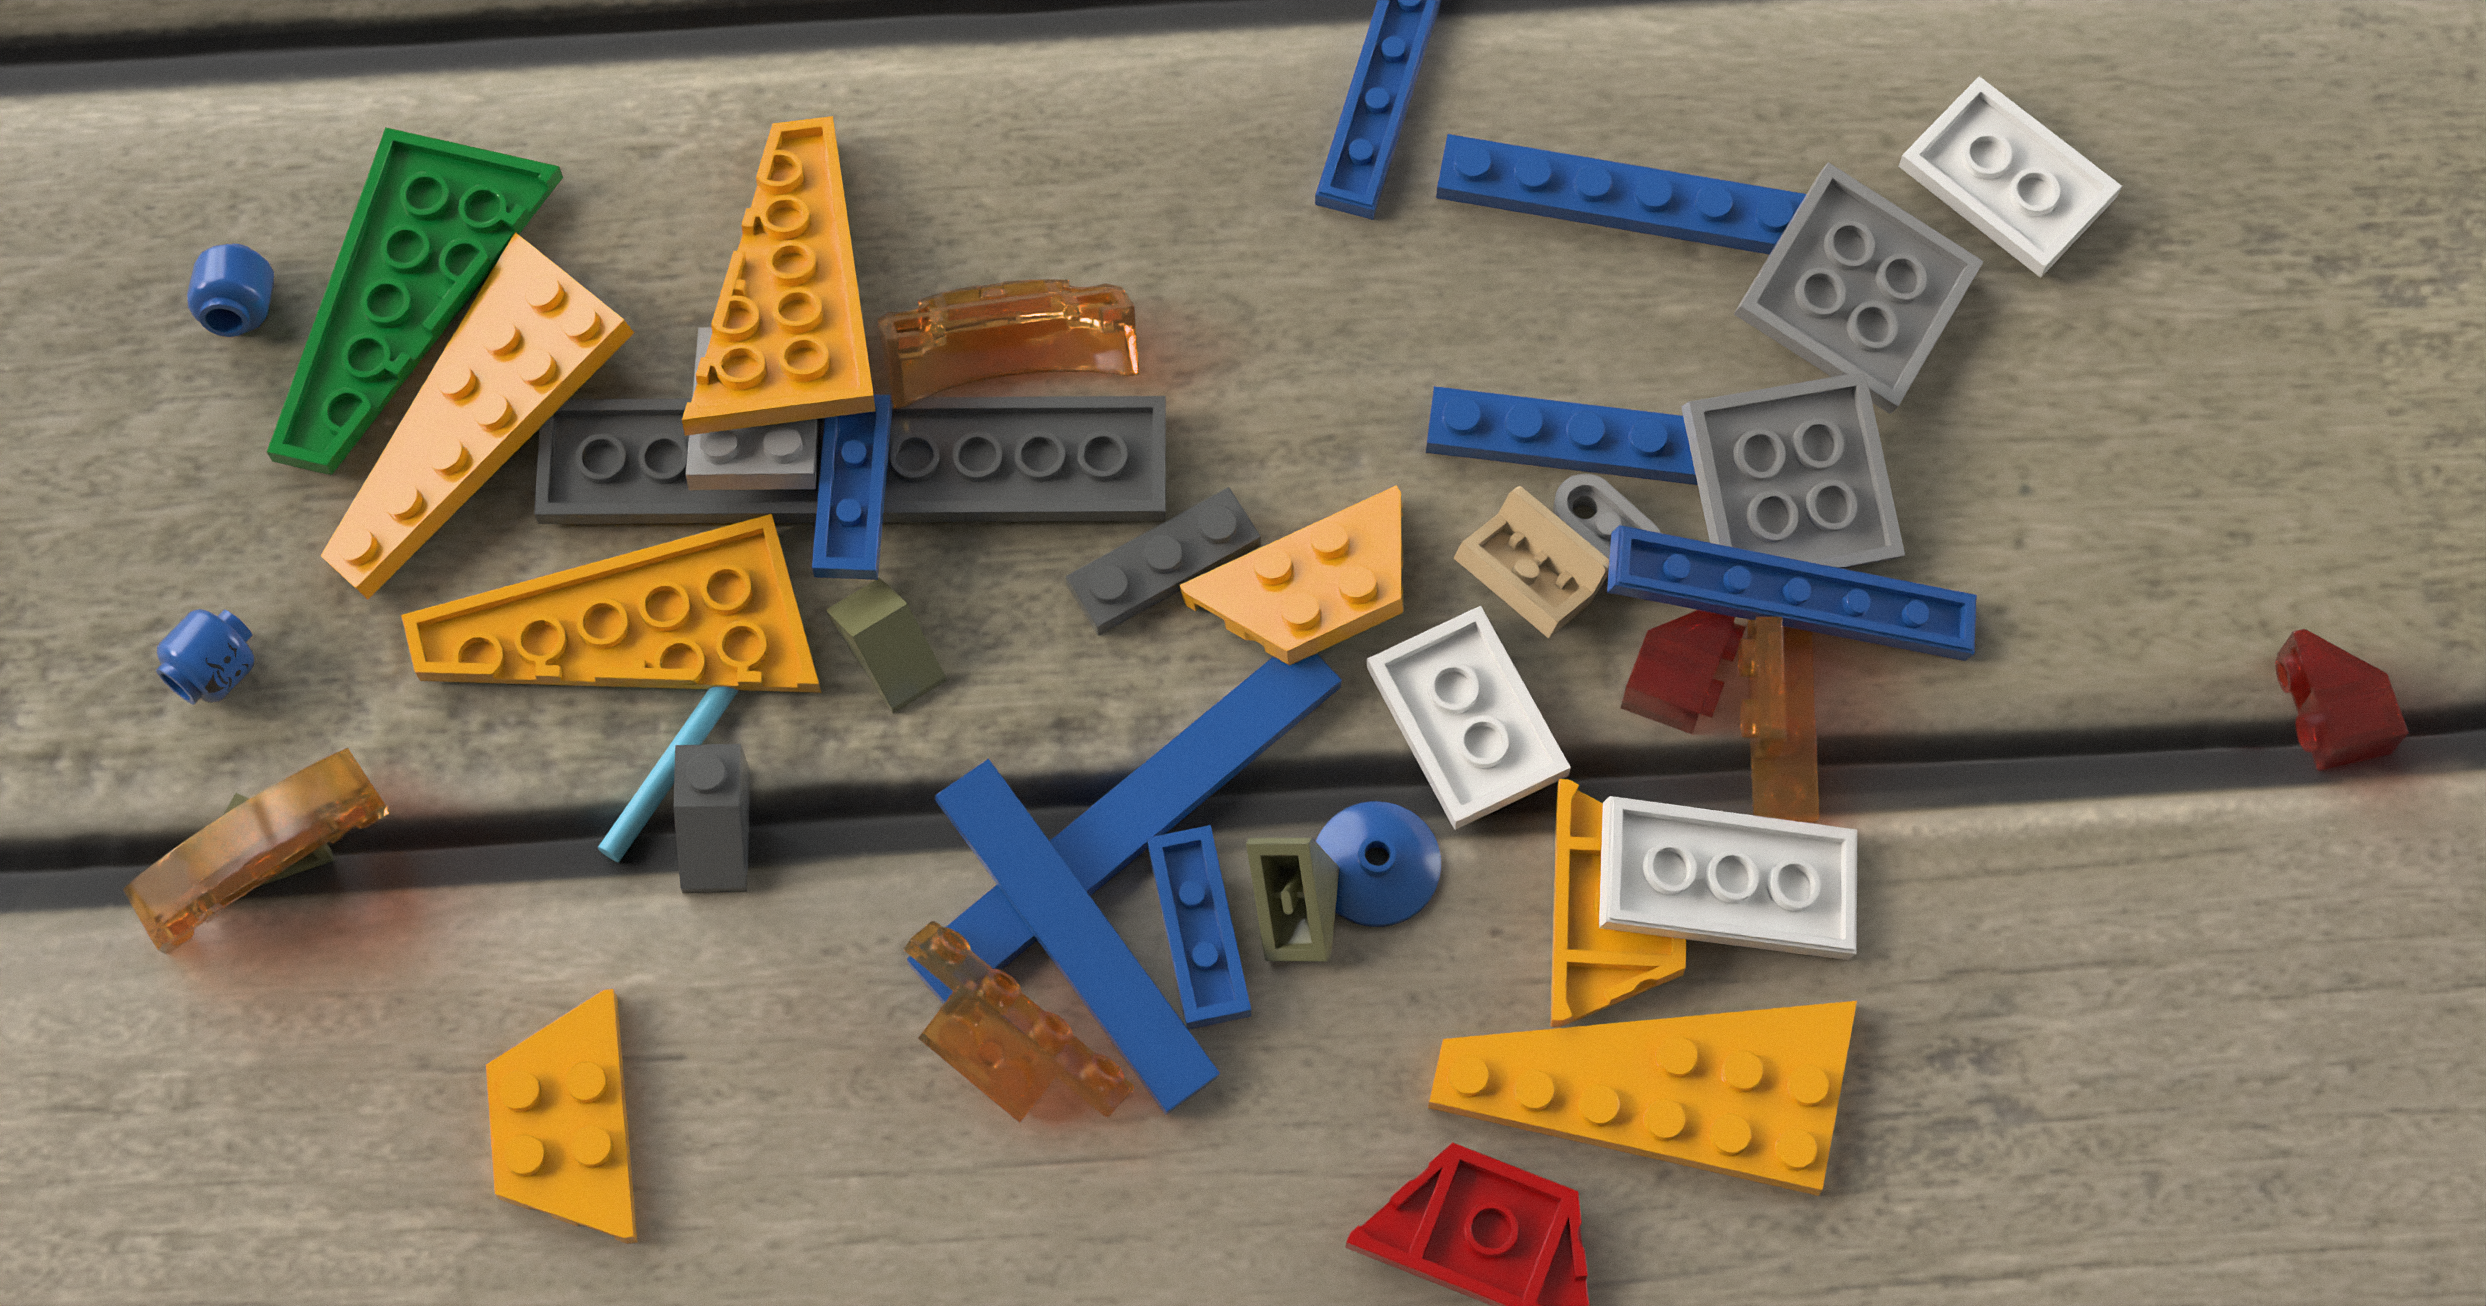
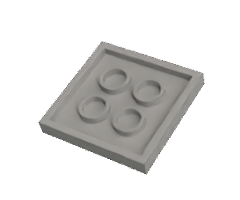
(1859, 286)
(1796, 472)

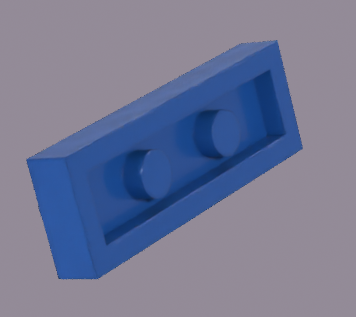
(852, 493)
(1199, 927)

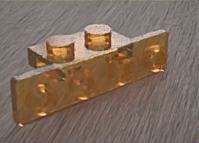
(1780, 719)
(1005, 1038)

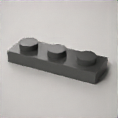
(1162, 560)

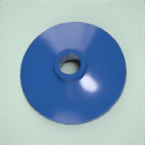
(1389, 891)

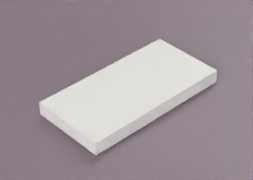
(1728, 878)

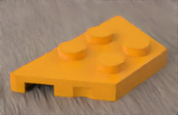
(1313, 582)
(1588, 962)
(565, 1121)

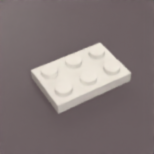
(2010, 176)
(1468, 717)

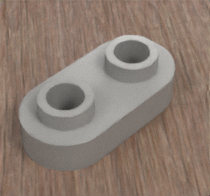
(1608, 505)

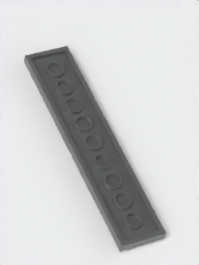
(944, 464)

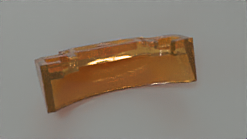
(1007, 332)
(252, 847)

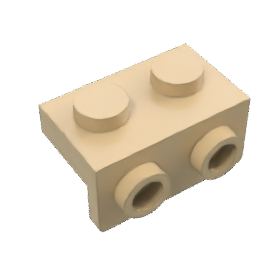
(1535, 562)

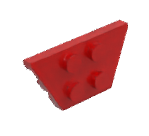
(1483, 1232)

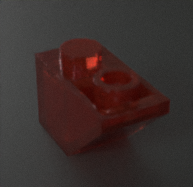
(1678, 667)
(2340, 701)

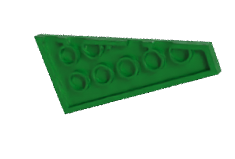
(408, 264)

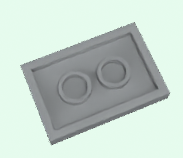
(752, 456)

